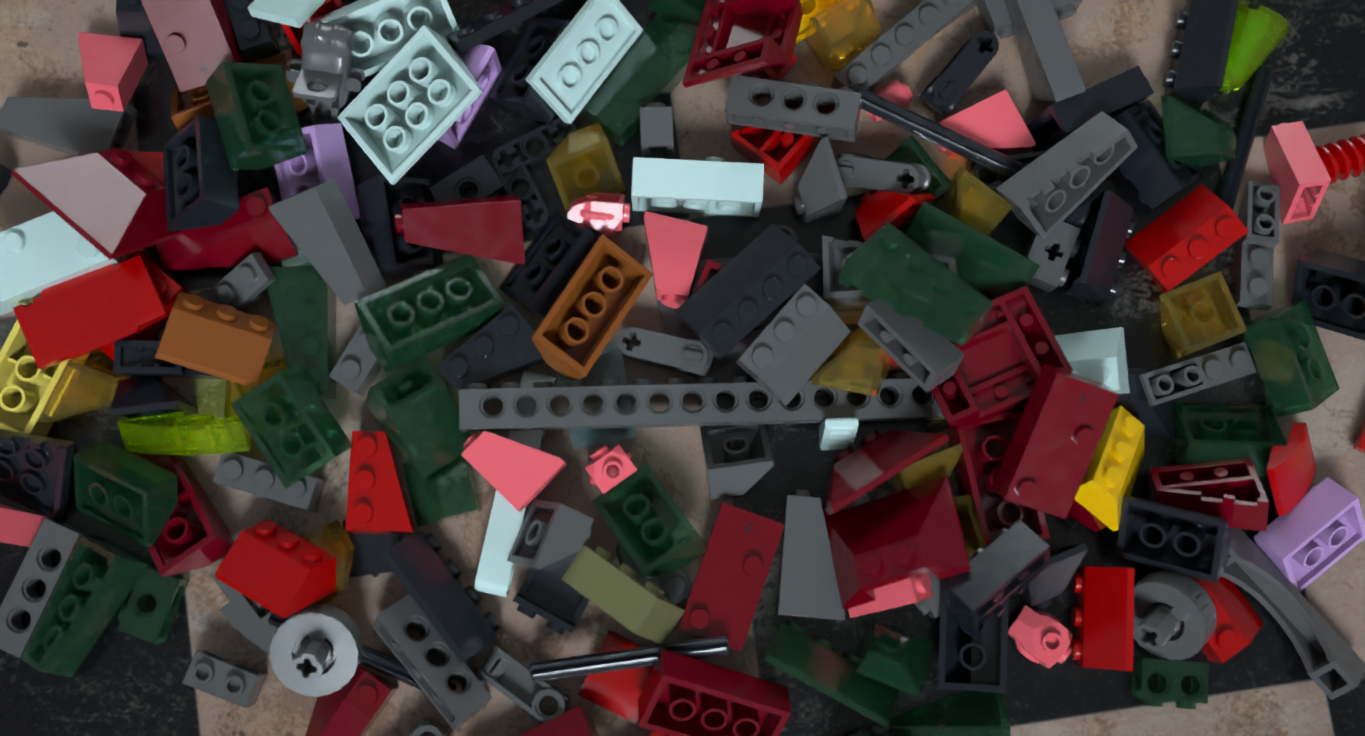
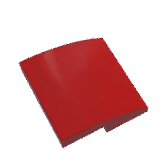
(1291, 469)
(617, 689)

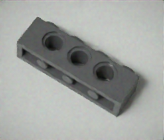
(805, 120)
(23, 593)
(432, 679)

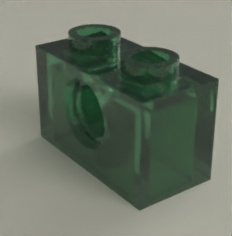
(153, 625)

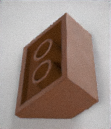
(216, 339)

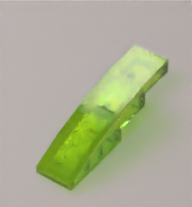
(184, 435)

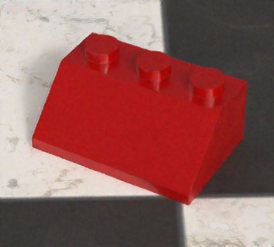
(1185, 238)
(278, 569)
(1103, 617)
(1235, 620)

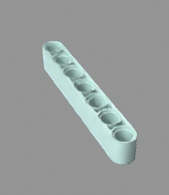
(494, 570)

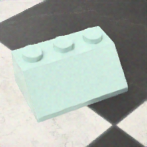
(1098, 356)

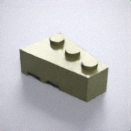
(622, 594)

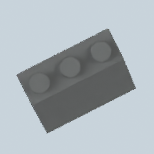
(794, 345)

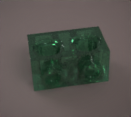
(1170, 676)

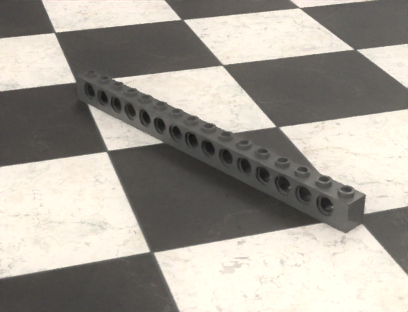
(475, 419)

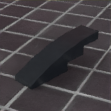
(138, 358)

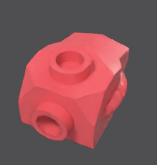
(601, 212)
(609, 467)
(1040, 637)

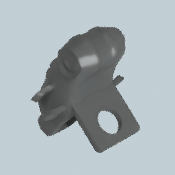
(325, 71)

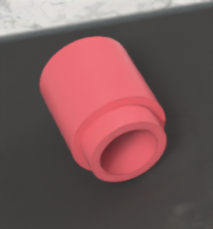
(895, 92)

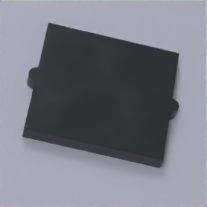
(368, 551)

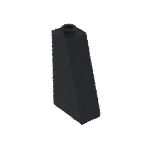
(1109, 96)

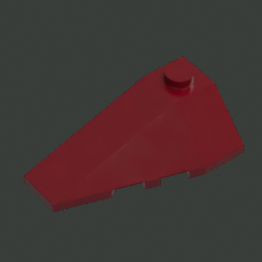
(228, 244)

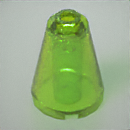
(1252, 41)

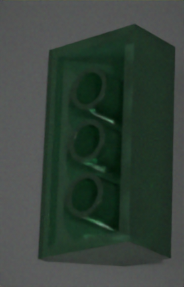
(641, 77)
(980, 259)
(428, 311)
(829, 672)

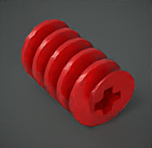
(1344, 157)

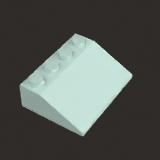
(410, 103)

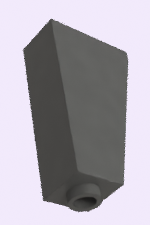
(1044, 50)
(65, 123)
(330, 240)
(806, 563)

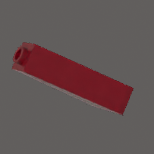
(466, 226)

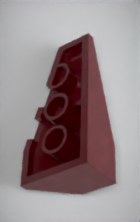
(195, 531)
(353, 707)

